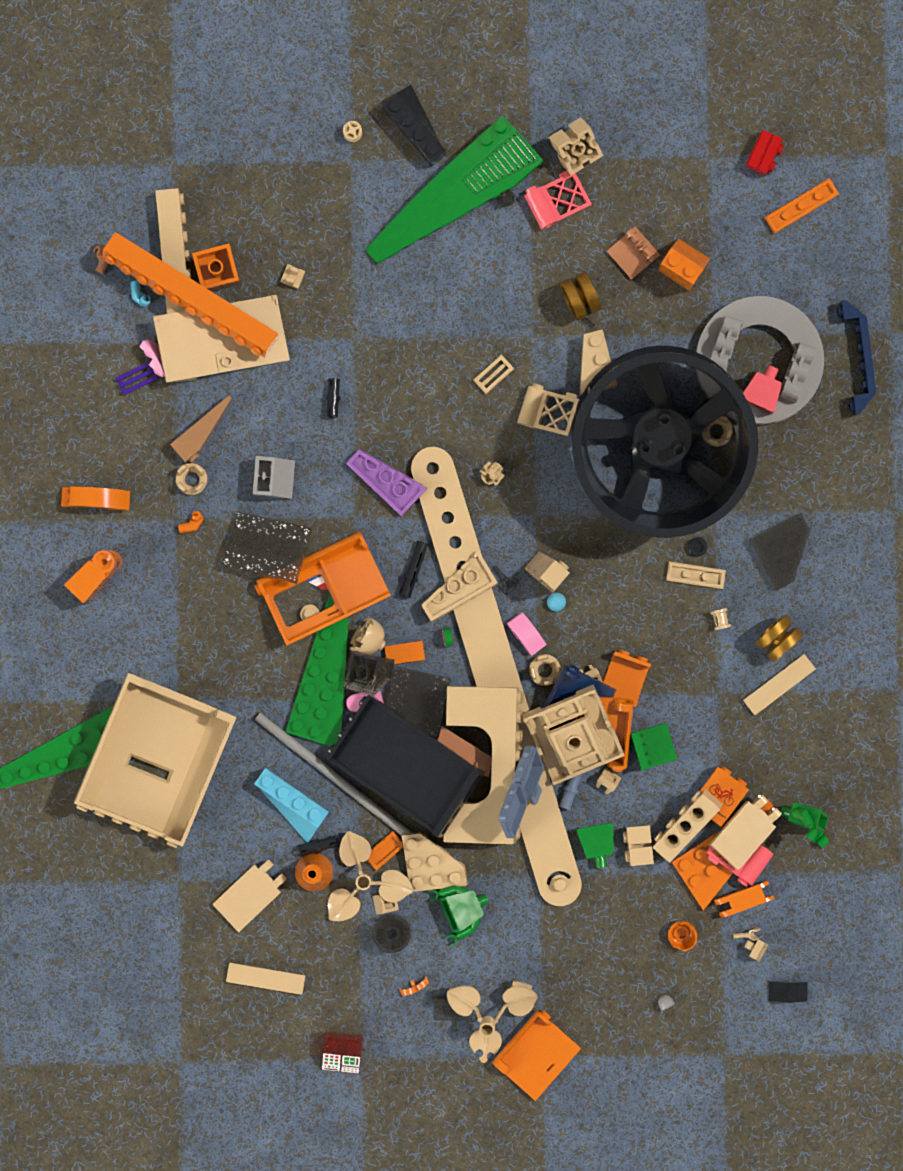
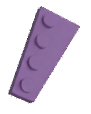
(386, 481)

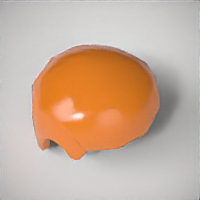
(681, 929)

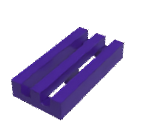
(136, 370)

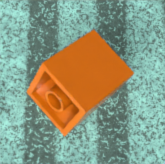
(683, 264)

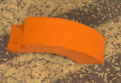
(95, 498)

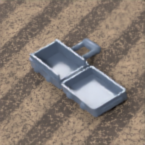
(524, 787)

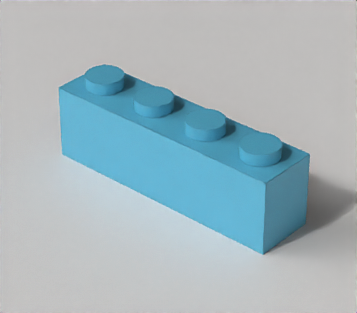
(295, 806)

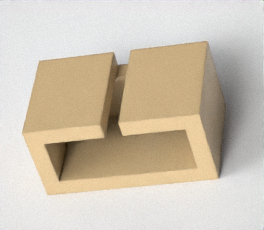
(639, 845)

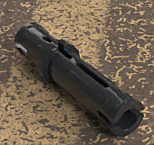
(410, 577)

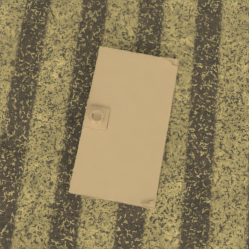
(199, 350)

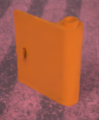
(620, 715)
(533, 1051)

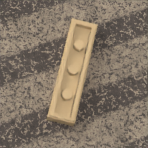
(779, 684)
(265, 978)

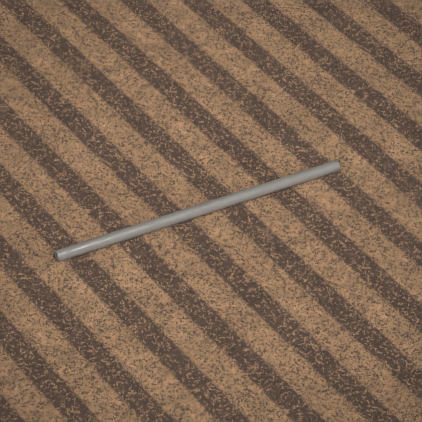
(331, 774)

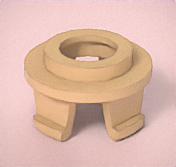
(728, 432)
(183, 471)
(536, 662)

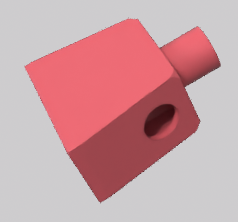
(764, 390)

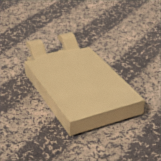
(745, 832)
(249, 895)

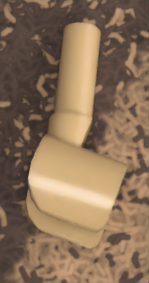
(750, 934)

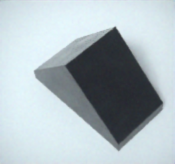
(787, 991)

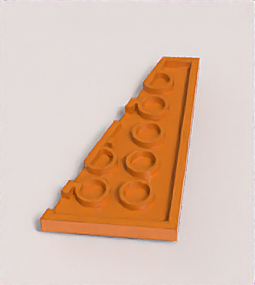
(701, 874)

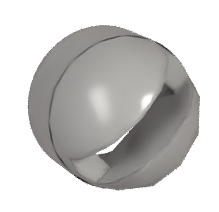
(665, 1002)

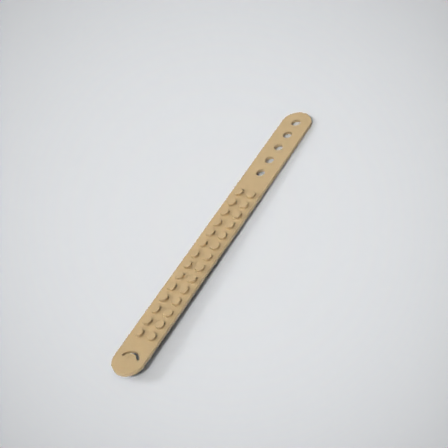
(495, 667)

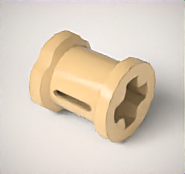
(720, 619)

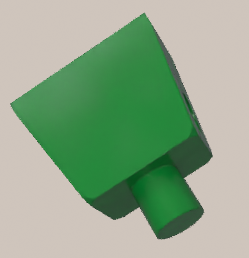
(597, 842)

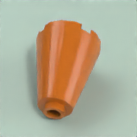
(320, 865)

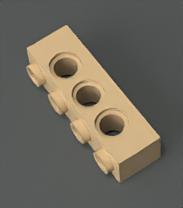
(670, 849)

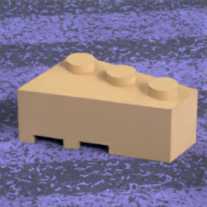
(547, 571)

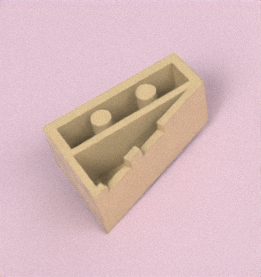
(594, 358)

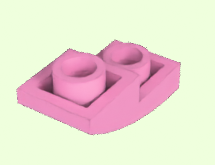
(151, 350)
(526, 633)

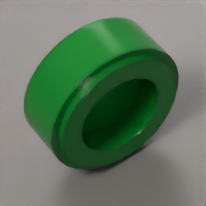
(447, 637)

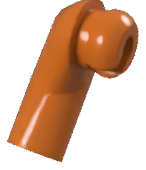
(193, 524)

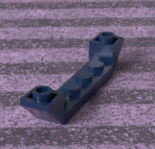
(849, 313)

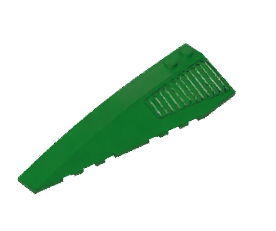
(479, 173)

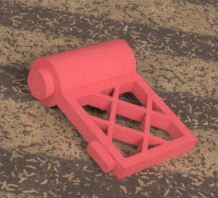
(542, 203)
(750, 870)

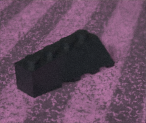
(413, 122)

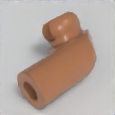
(102, 266)

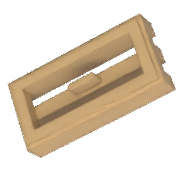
(505, 363)

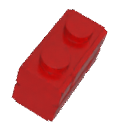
(764, 153)

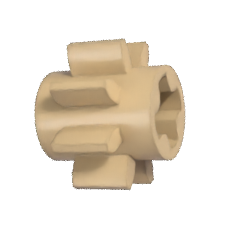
(492, 473)

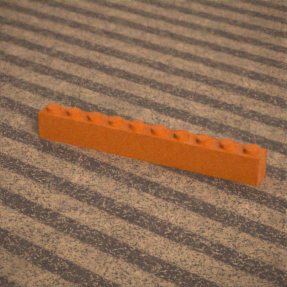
(189, 294)

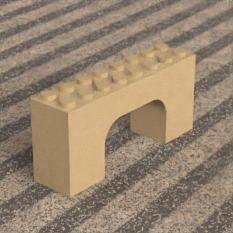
(499, 715)

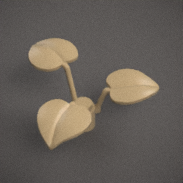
(393, 886)
(466, 998)

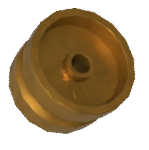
(581, 296)
(776, 635)

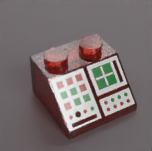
(342, 1052)

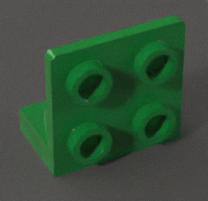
(653, 746)

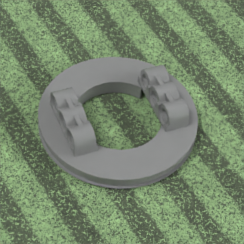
(804, 367)

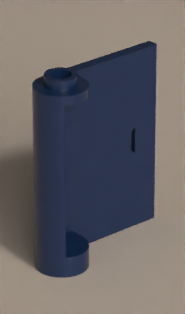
(572, 680)

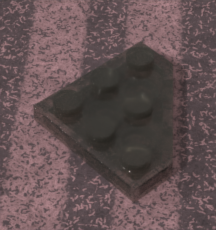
(782, 549)

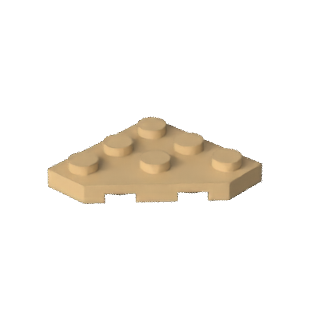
(430, 864)

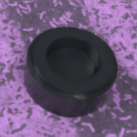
(697, 546)

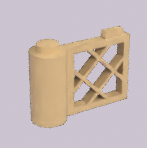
(535, 405)

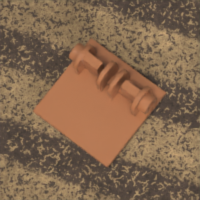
(633, 253)

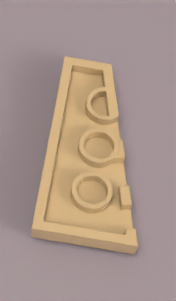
(463, 586)

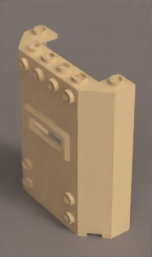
(164, 732)

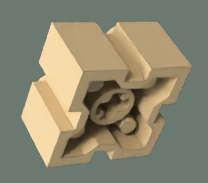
(576, 146)

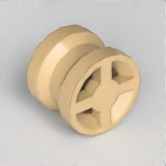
(350, 128)

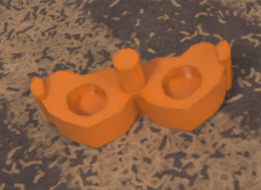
(415, 988)

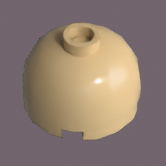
(369, 637)

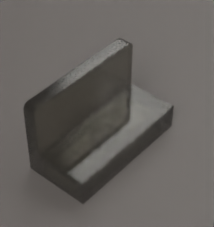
(444, 1012)

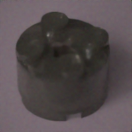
(382, 938)

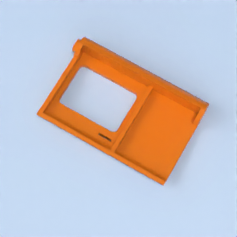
(349, 576)

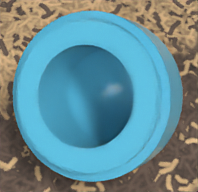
(556, 602)

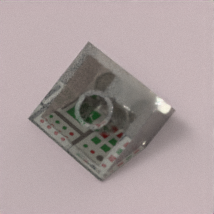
(368, 672)

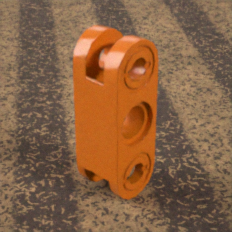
(744, 899)

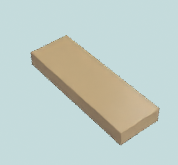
(695, 575)

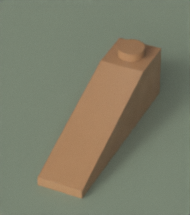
(196, 437)

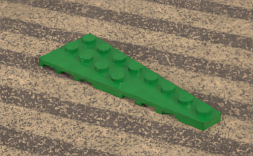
(320, 698)
(59, 755)

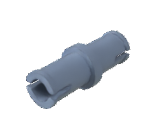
(570, 791)

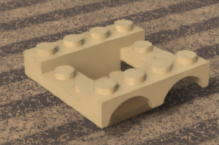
(596, 735)

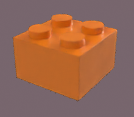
(216, 267)

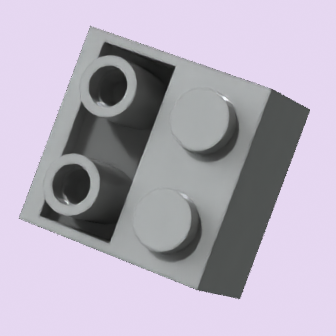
(273, 477)

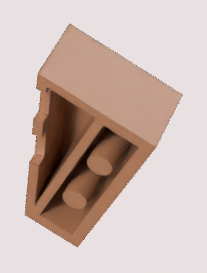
(466, 750)

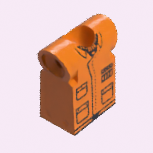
(94, 575)

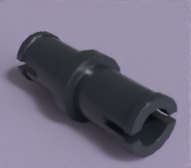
(333, 398)
(318, 845)

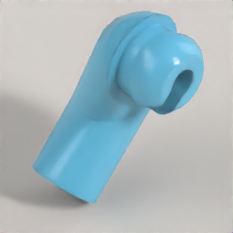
(138, 296)

